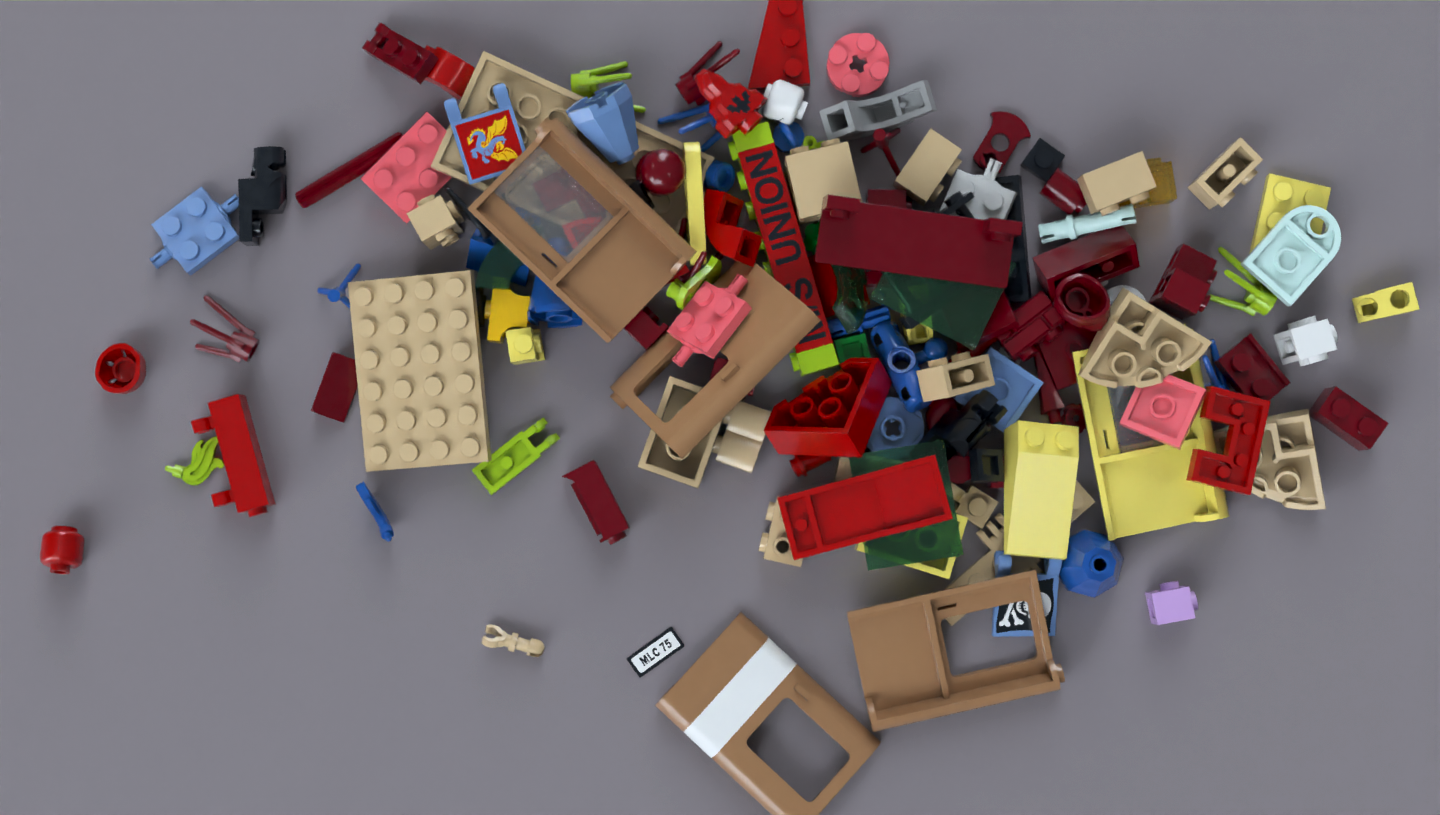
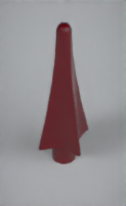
(1048, 395)

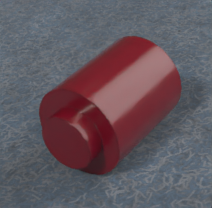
(1064, 192)

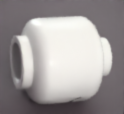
(784, 102)

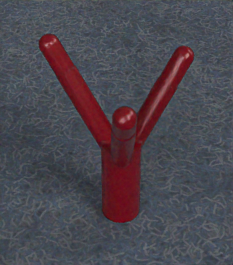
(882, 142)

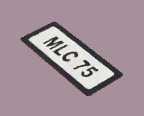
(655, 652)

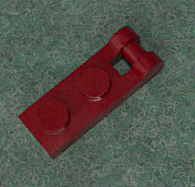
(400, 53)

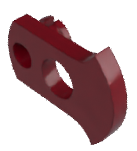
(1005, 124)

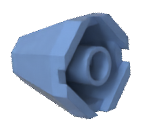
(608, 122)

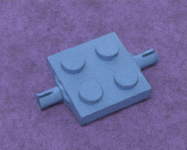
(195, 231)

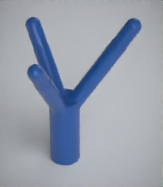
(339, 292)

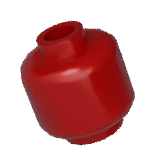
(62, 549)

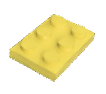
(1284, 195)

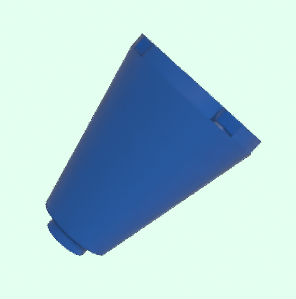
(550, 308)

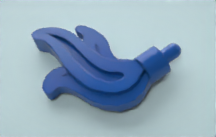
(377, 512)

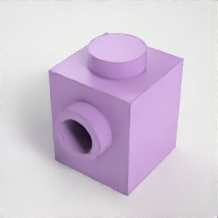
(1171, 603)

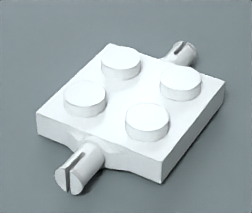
(990, 197)

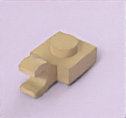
(973, 504)

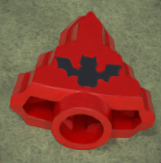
(730, 103)

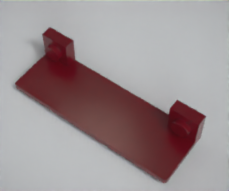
(915, 242)

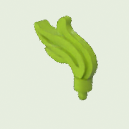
(201, 465)

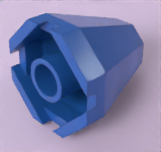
(1078, 569)

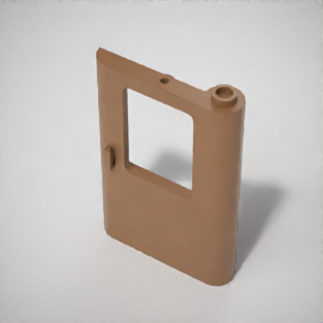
(753, 350)

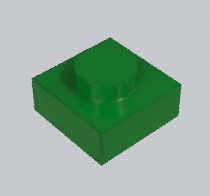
(852, 347)

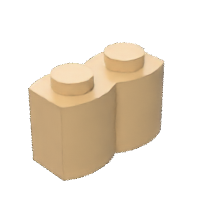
(742, 437)

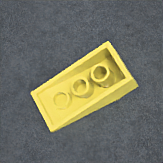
(1039, 488)

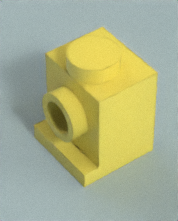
(525, 345)

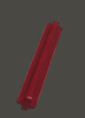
(344, 173)

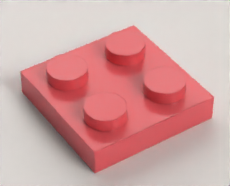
(1164, 410)

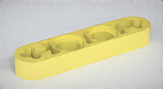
(694, 199)

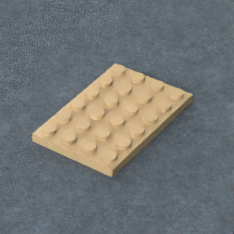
(419, 371)

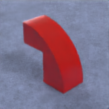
(721, 219)

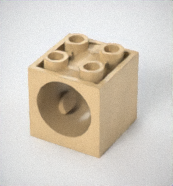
(817, 174)

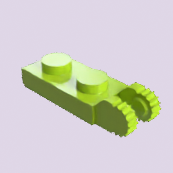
(513, 458)

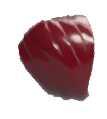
(1079, 296)

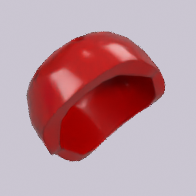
(127, 370)

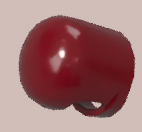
(660, 172)

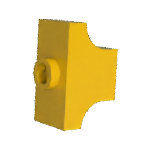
(505, 313)

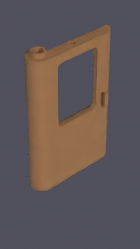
(907, 663)

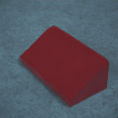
(336, 388)

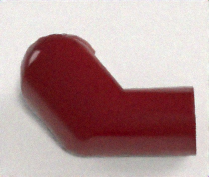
(938, 409)

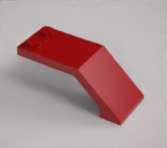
(865, 507)

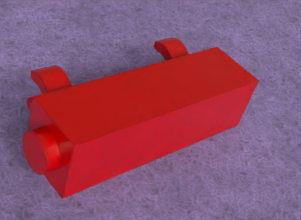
(240, 454)

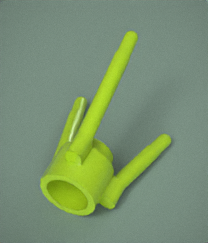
(587, 82)
(1257, 295)

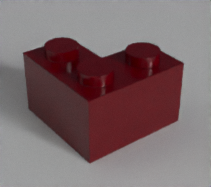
(1185, 283)

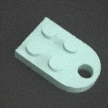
(1293, 254)

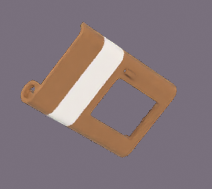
(735, 691)

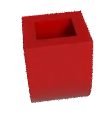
(450, 72)

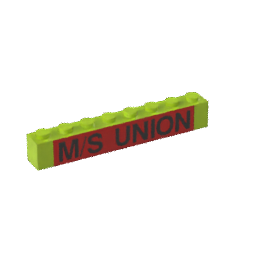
(781, 240)

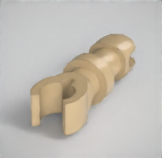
(533, 647)

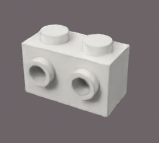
(1306, 341)

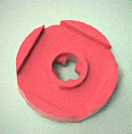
(865, 48)

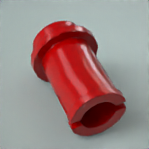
(805, 463)

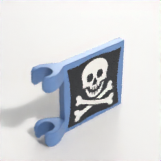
(1014, 618)

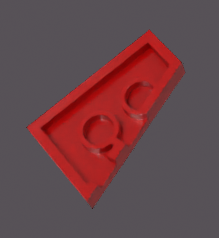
(781, 46)

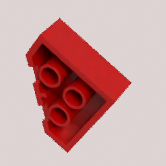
(832, 413)

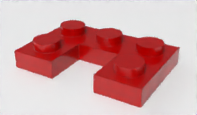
(1238, 464)

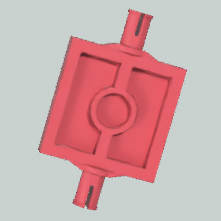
(709, 320)

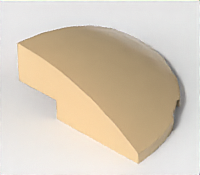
(1140, 345)
(1286, 462)

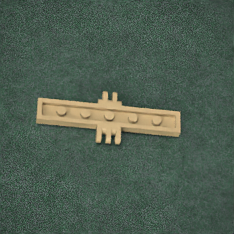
(984, 567)

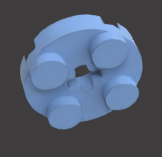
(910, 426)

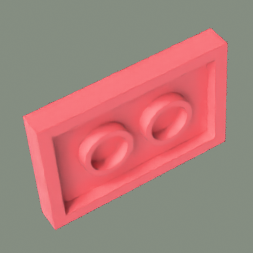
(405, 170)

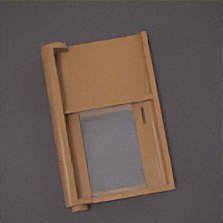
(595, 229)

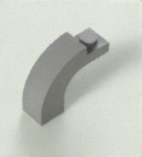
(861, 118)

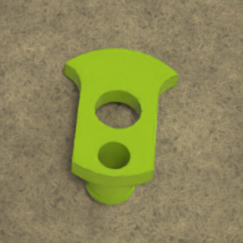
(683, 293)

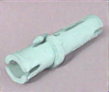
(1079, 225)

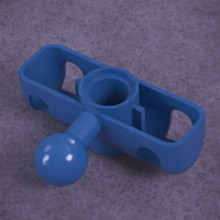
(895, 349)

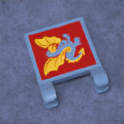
(487, 140)

